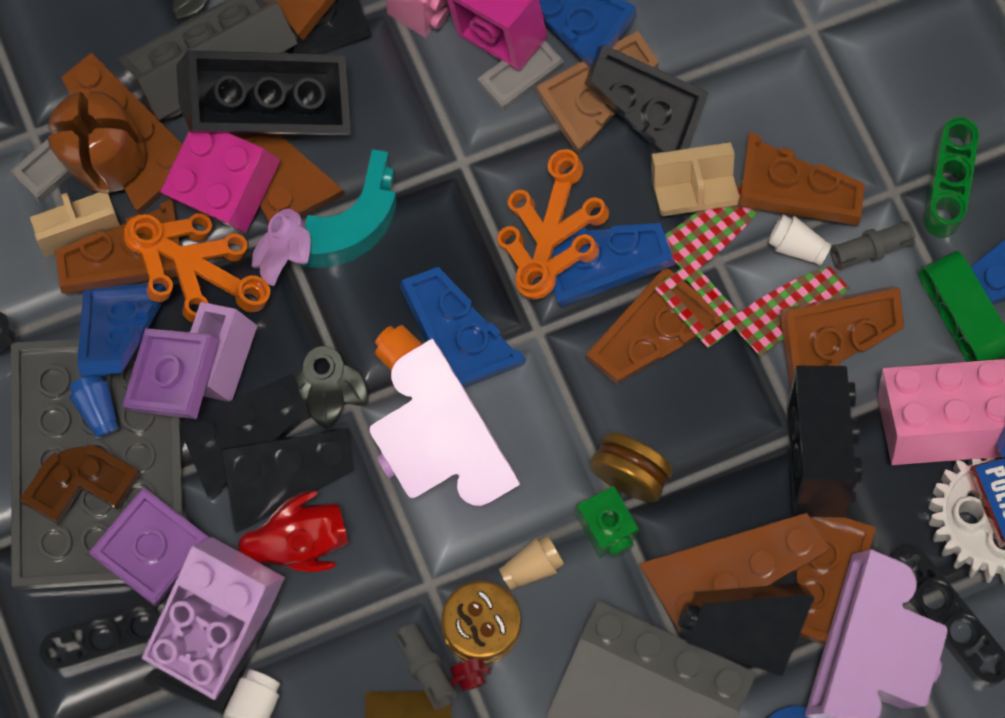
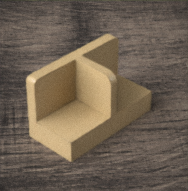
(694, 179)
(73, 221)

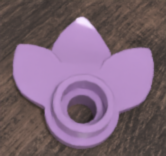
(283, 242)

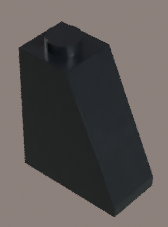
(748, 623)

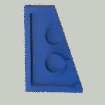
(461, 333)

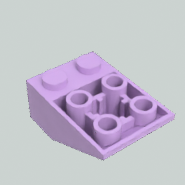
(212, 616)

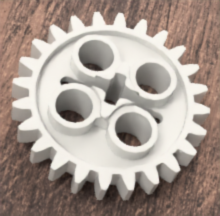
(968, 541)

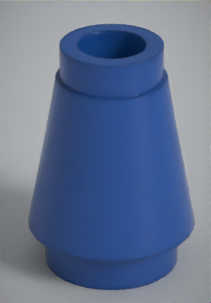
(95, 404)

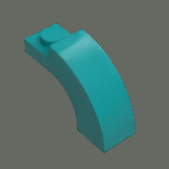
(360, 227)

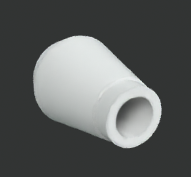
(798, 240)

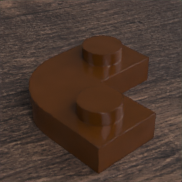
(77, 469)

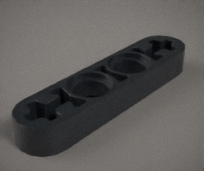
(954, 610)
(117, 622)

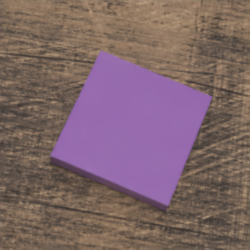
(170, 373)
(147, 546)

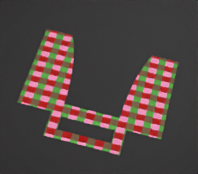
(760, 323)

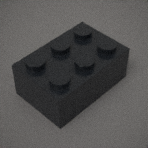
(822, 441)

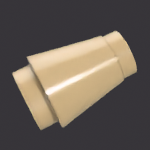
(532, 563)

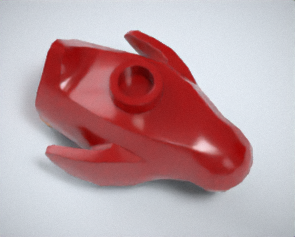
(297, 535)

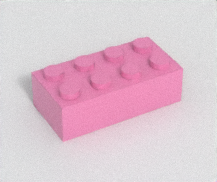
(943, 411)

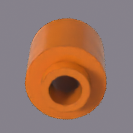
(394, 344)

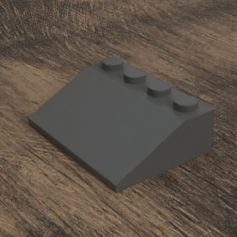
(645, 673)

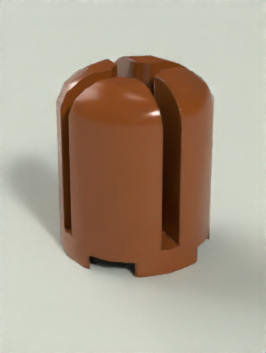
(96, 141)

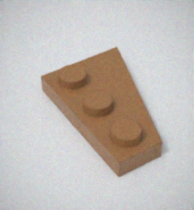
(575, 106)

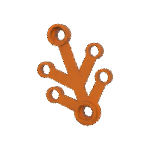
(551, 230)
(192, 260)

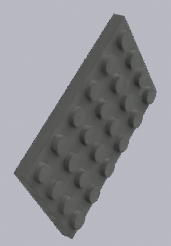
(50, 423)

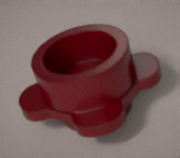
(469, 674)

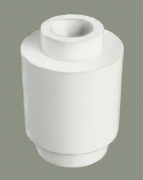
(253, 697)

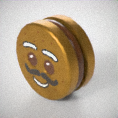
(631, 467)
(481, 621)

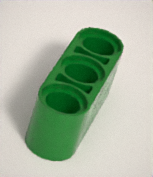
(954, 160)
(964, 307)

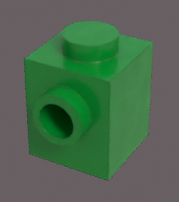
(607, 523)

